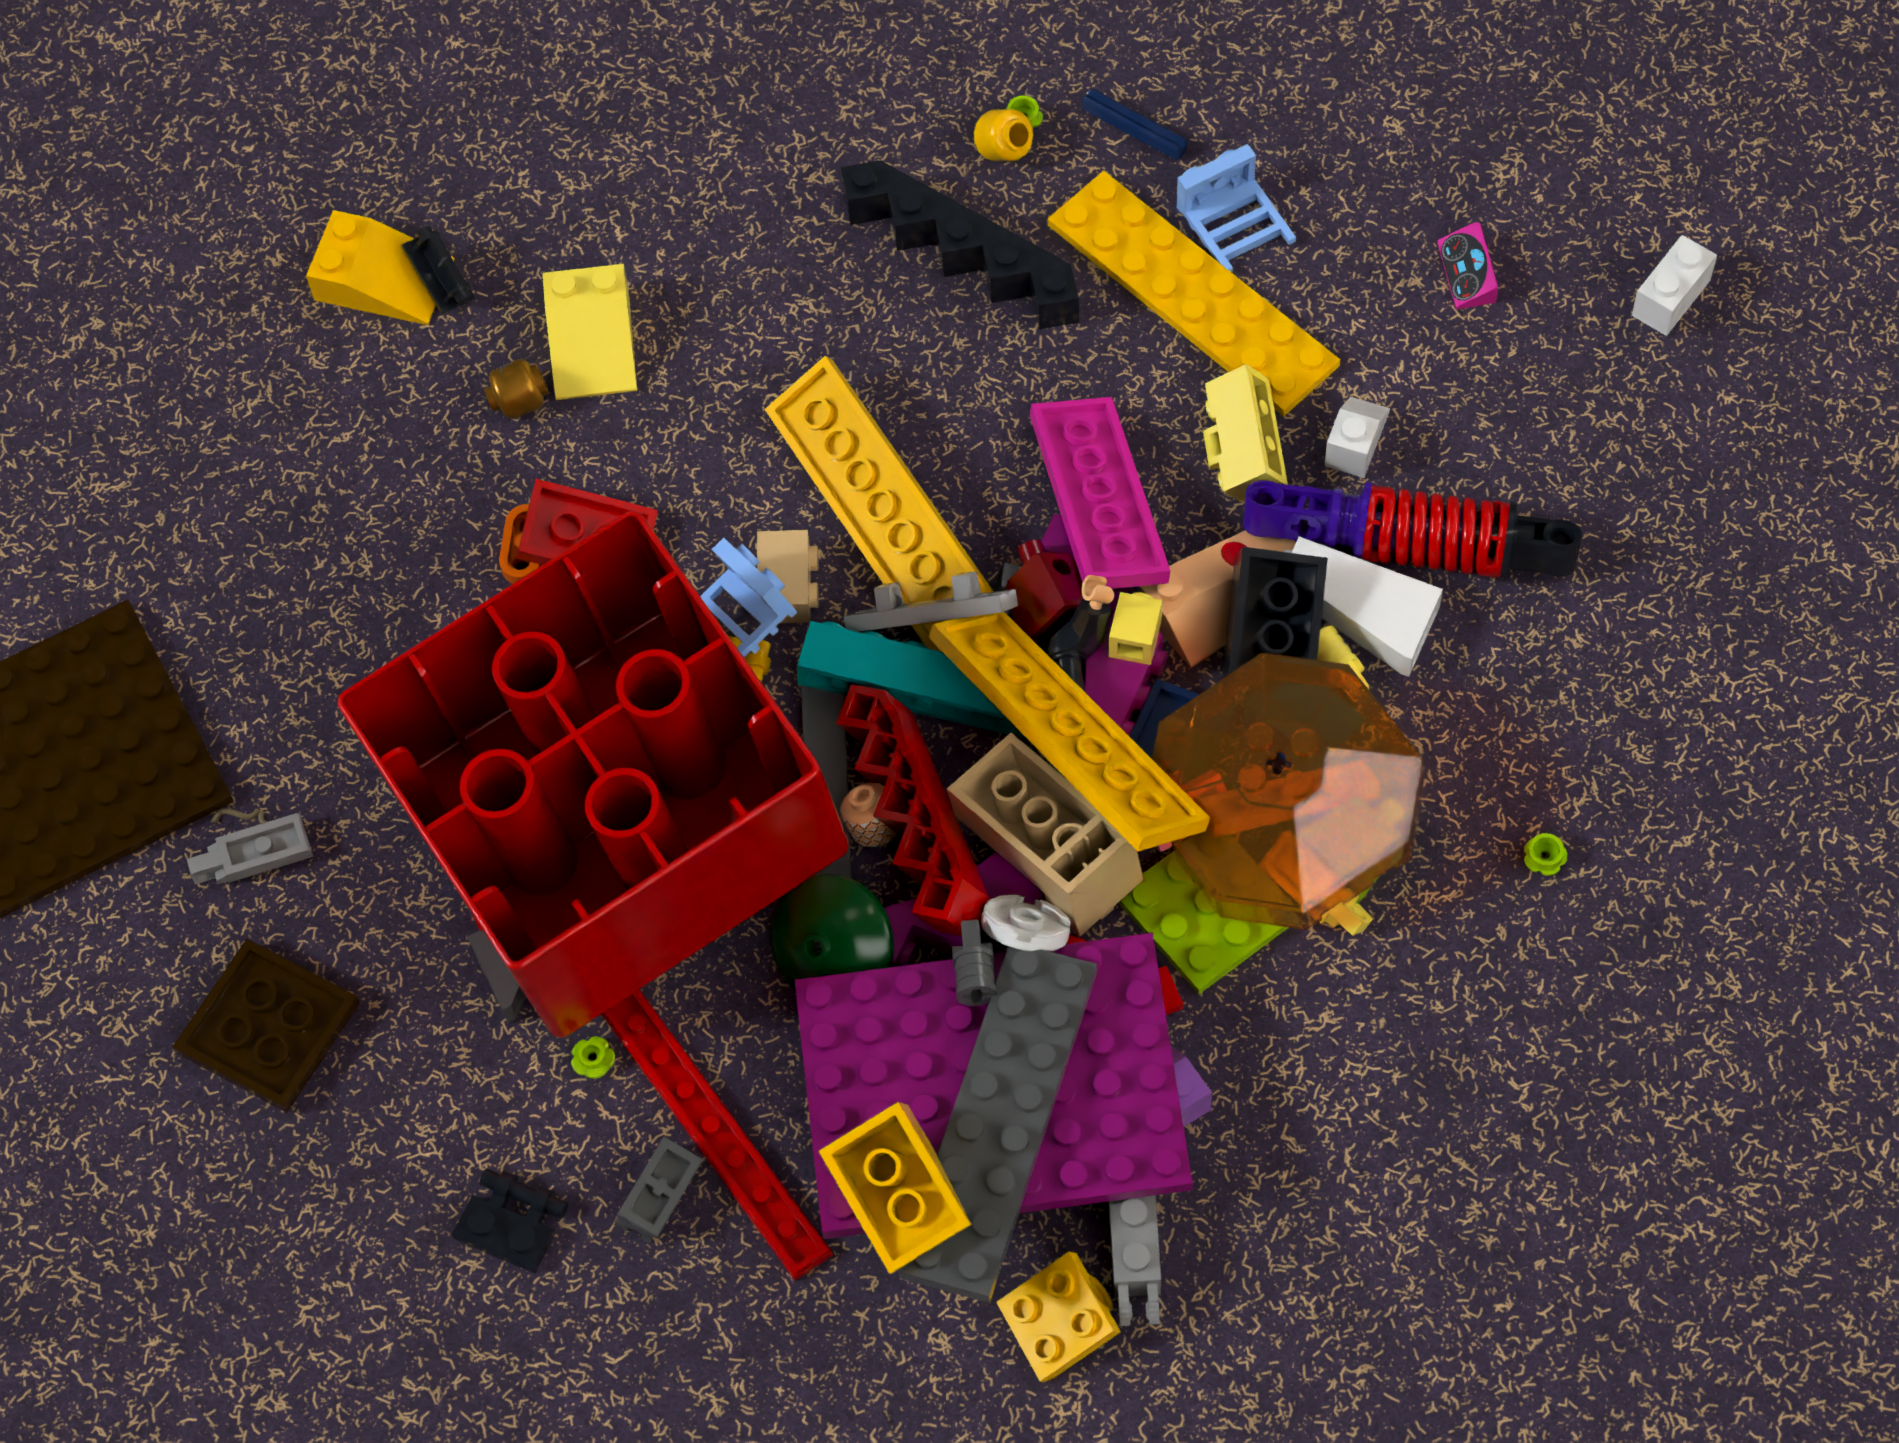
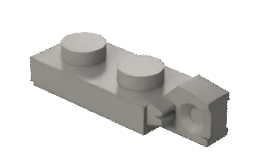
(252, 851)

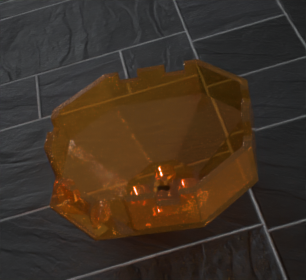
(1320, 830)

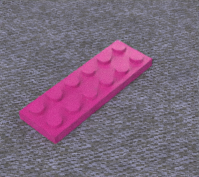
(1099, 492)

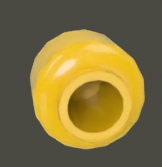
(1003, 135)

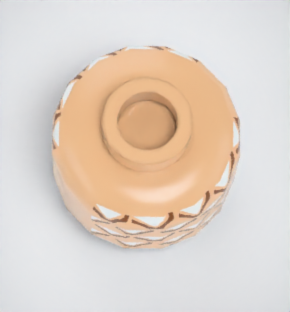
(858, 812)

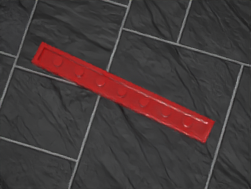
(717, 1135)

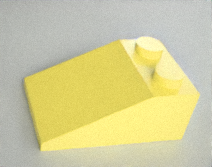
(590, 331)

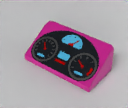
(1468, 267)

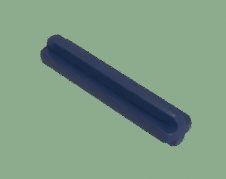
(1134, 124)

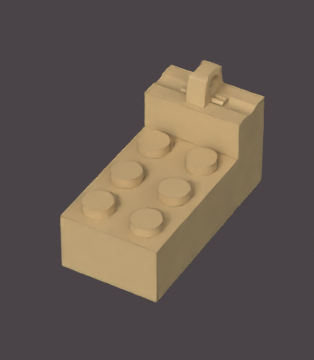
(1047, 832)

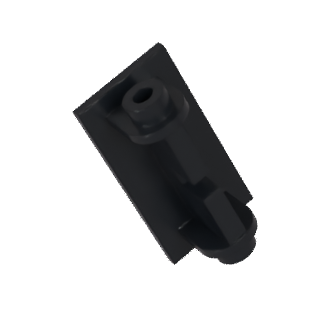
(437, 270)

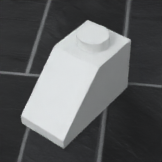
(1355, 436)

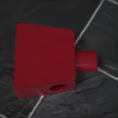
(1046, 591)

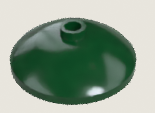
(841, 918)

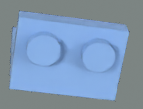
(1220, 189)
(753, 590)

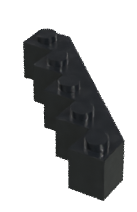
(963, 240)

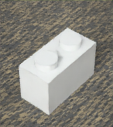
(1674, 285)

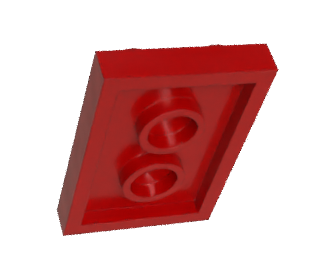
(565, 516)

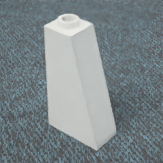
(1376, 605)

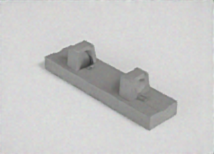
(967, 602)

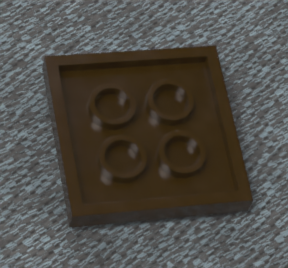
(266, 1025)

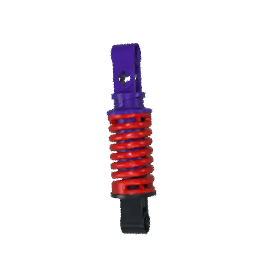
(1387, 523)

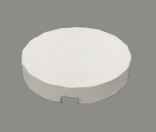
(1025, 924)

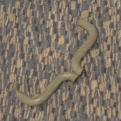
(219, 813)

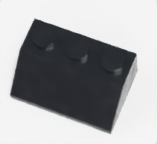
(1274, 606)

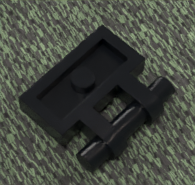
(506, 1233)

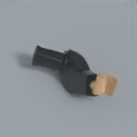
(1084, 631)

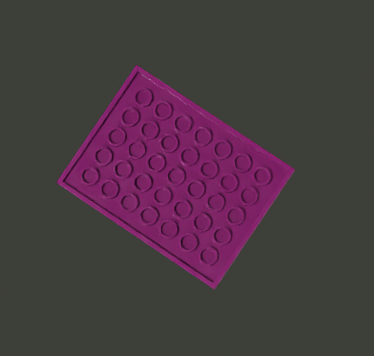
(910, 1041)

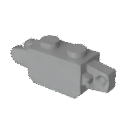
(1135, 1255)

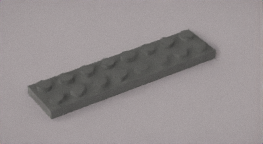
(1005, 1113)

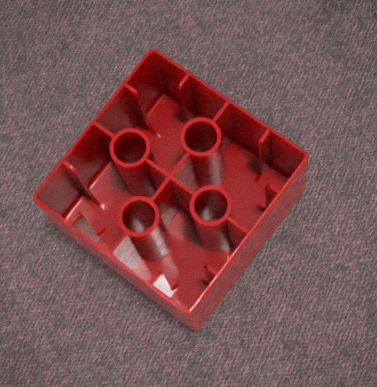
(597, 772)

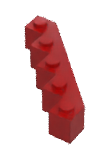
(915, 808)

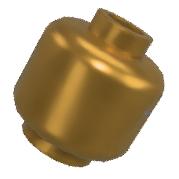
(516, 389)

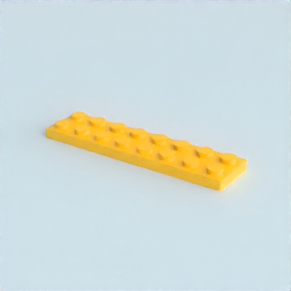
(1192, 290)
(870, 488)
(1070, 730)

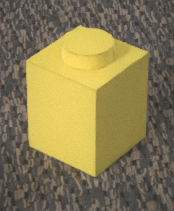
(1135, 628)

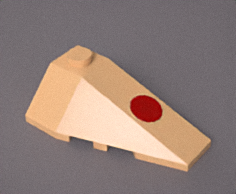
(1200, 593)

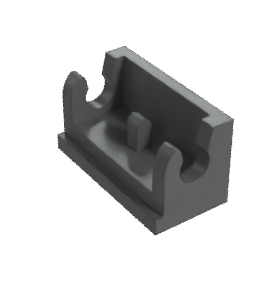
(658, 1190)

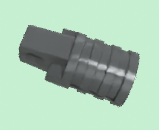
(973, 967)

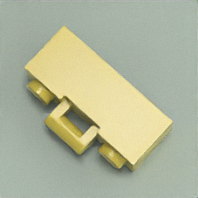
(1246, 433)

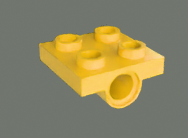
(1059, 1316)

